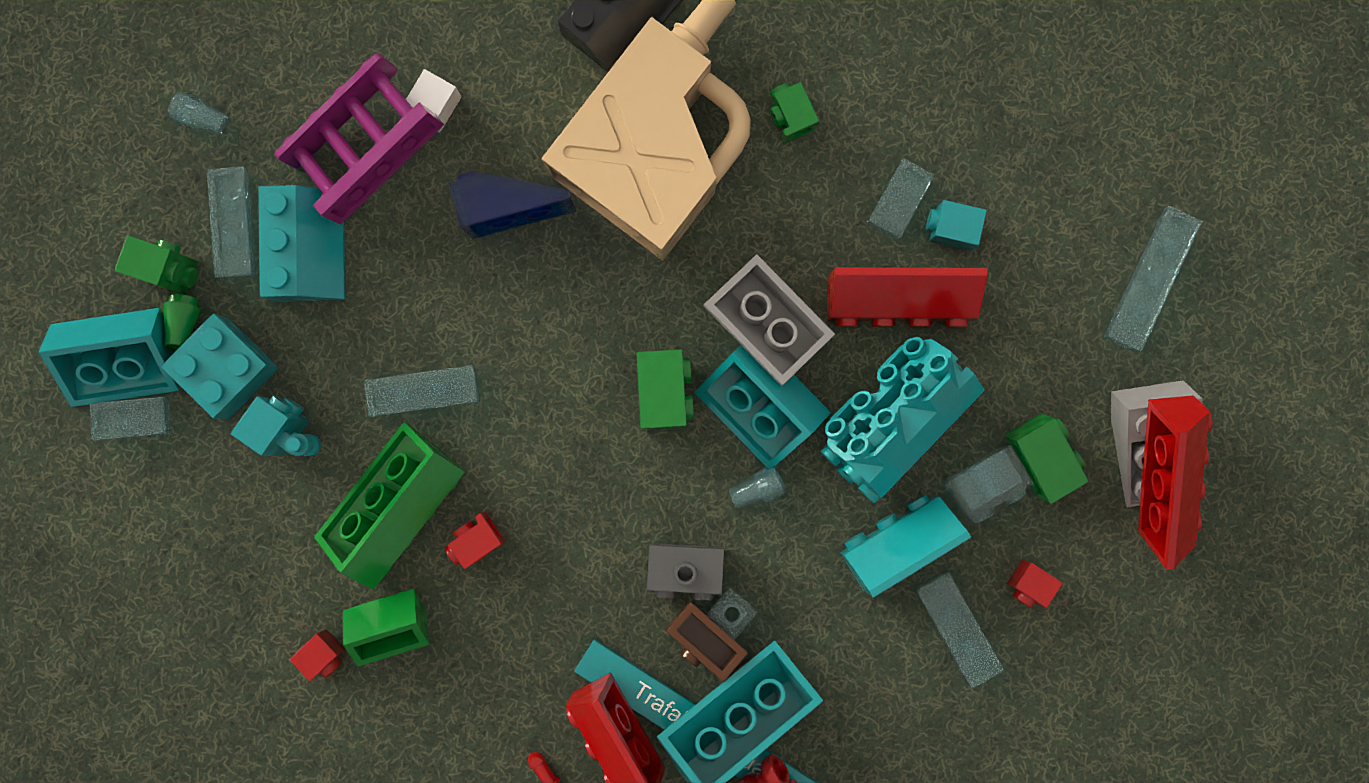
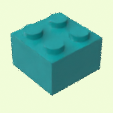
(220, 367)

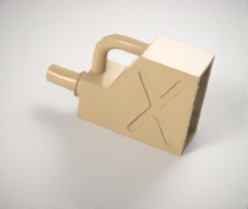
(635, 141)

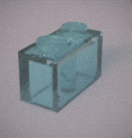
(987, 484)

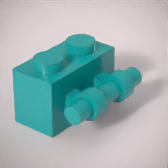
(275, 428)

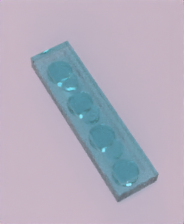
(1153, 279)

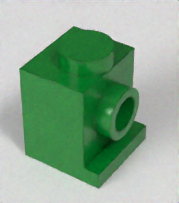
(792, 111)

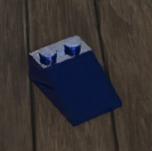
(498, 203)

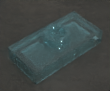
(900, 198)
(130, 418)

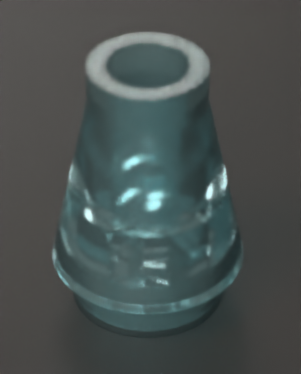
(195, 113)
(759, 488)

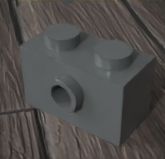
(685, 569)

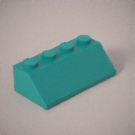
(739, 718)

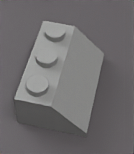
(769, 320)

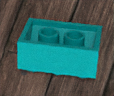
(298, 247)
(109, 357)
(759, 409)
(903, 544)

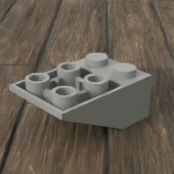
(1129, 430)

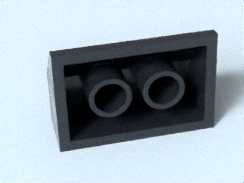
(608, 26)

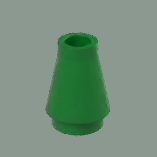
(180, 318)

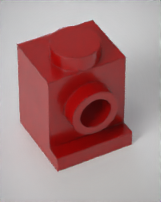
(474, 541)

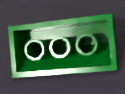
(388, 506)

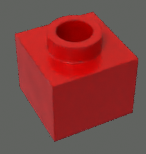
(1033, 585)
(319, 656)

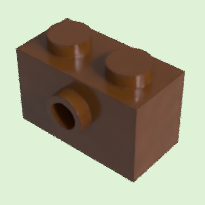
(705, 642)

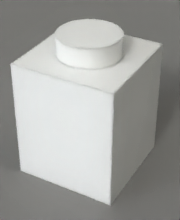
(435, 95)

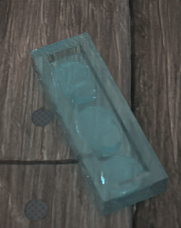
(231, 222)
(421, 391)
(959, 629)

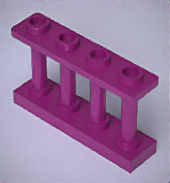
(381, 161)

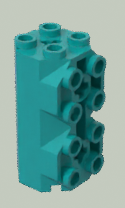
(889, 430)

